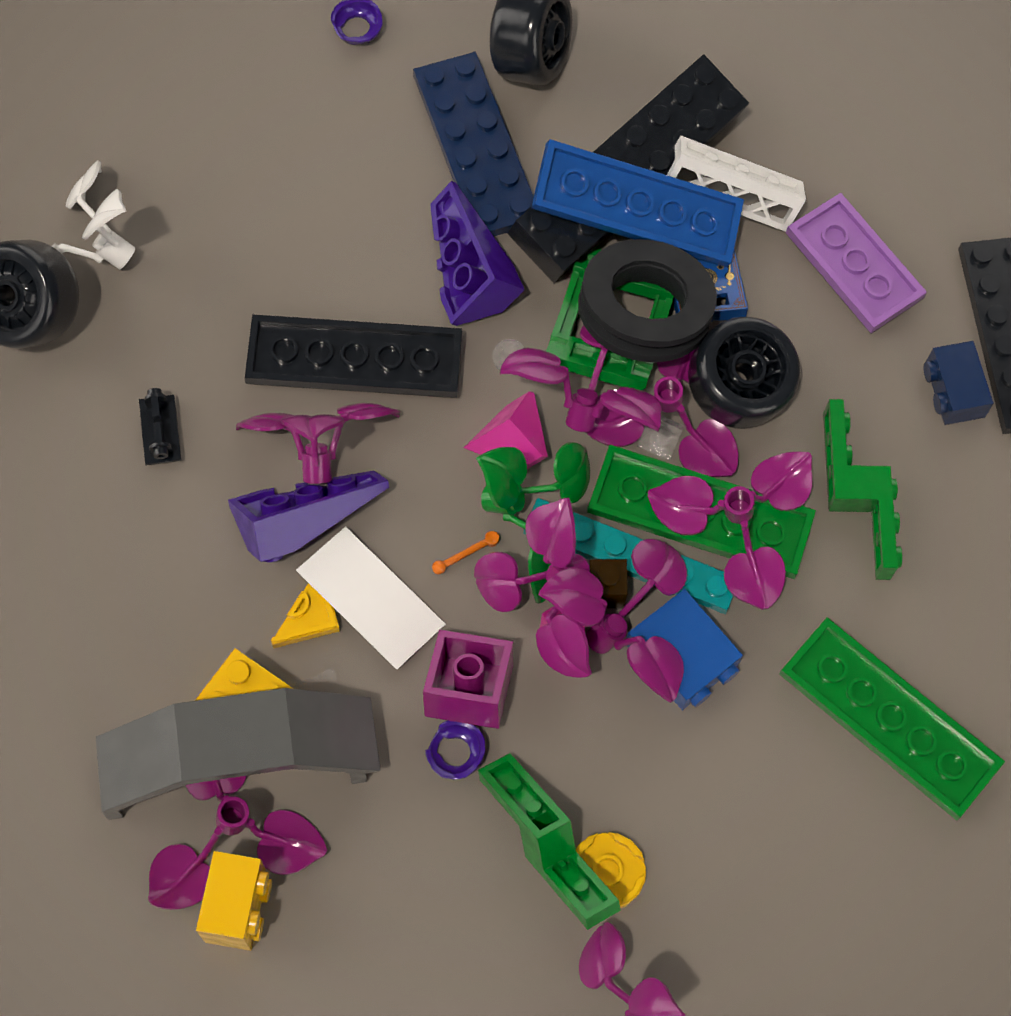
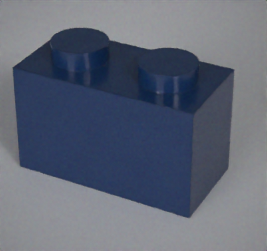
(958, 383)

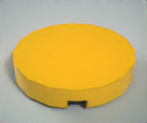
(616, 863)

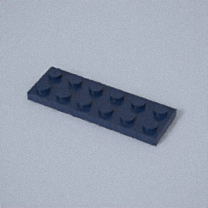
(475, 139)

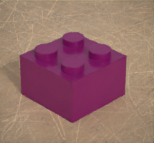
(468, 679)

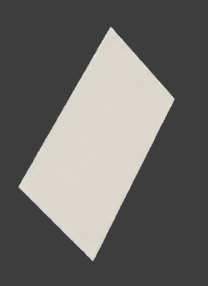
(371, 597)

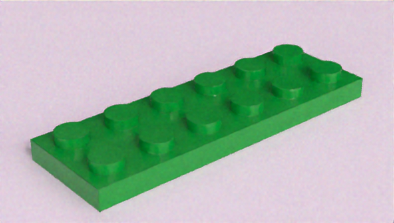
(623, 498)
(892, 718)

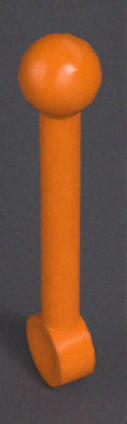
(491, 539)

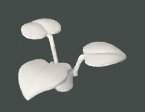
(108, 243)

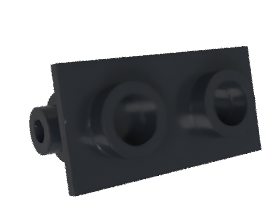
(159, 428)

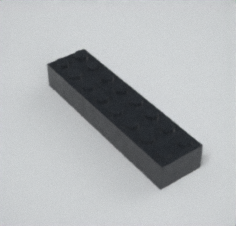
(693, 106)

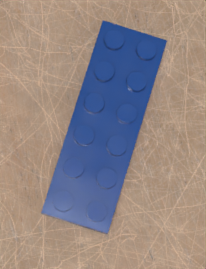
(637, 202)

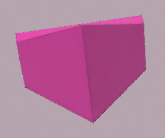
(516, 427)

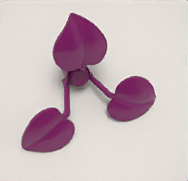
(584, 405)
(706, 450)
(316, 457)
(687, 500)
(551, 534)
(579, 596)
(286, 846)
(605, 958)

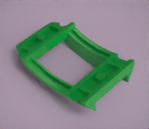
(582, 357)

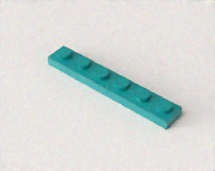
(601, 541)

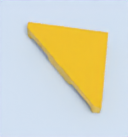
(307, 619)

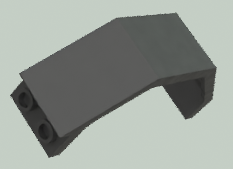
(235, 739)

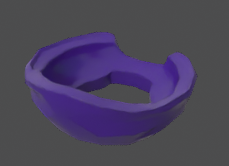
(360, 9)
(466, 732)

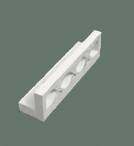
(745, 176)

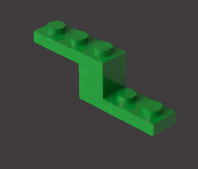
(861, 490)
(549, 841)

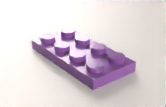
(856, 262)

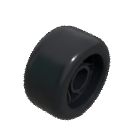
(530, 39)
(35, 293)
(761, 355)

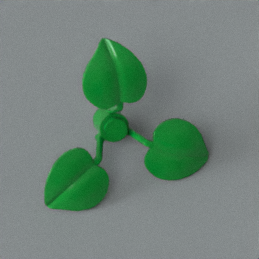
(503, 494)

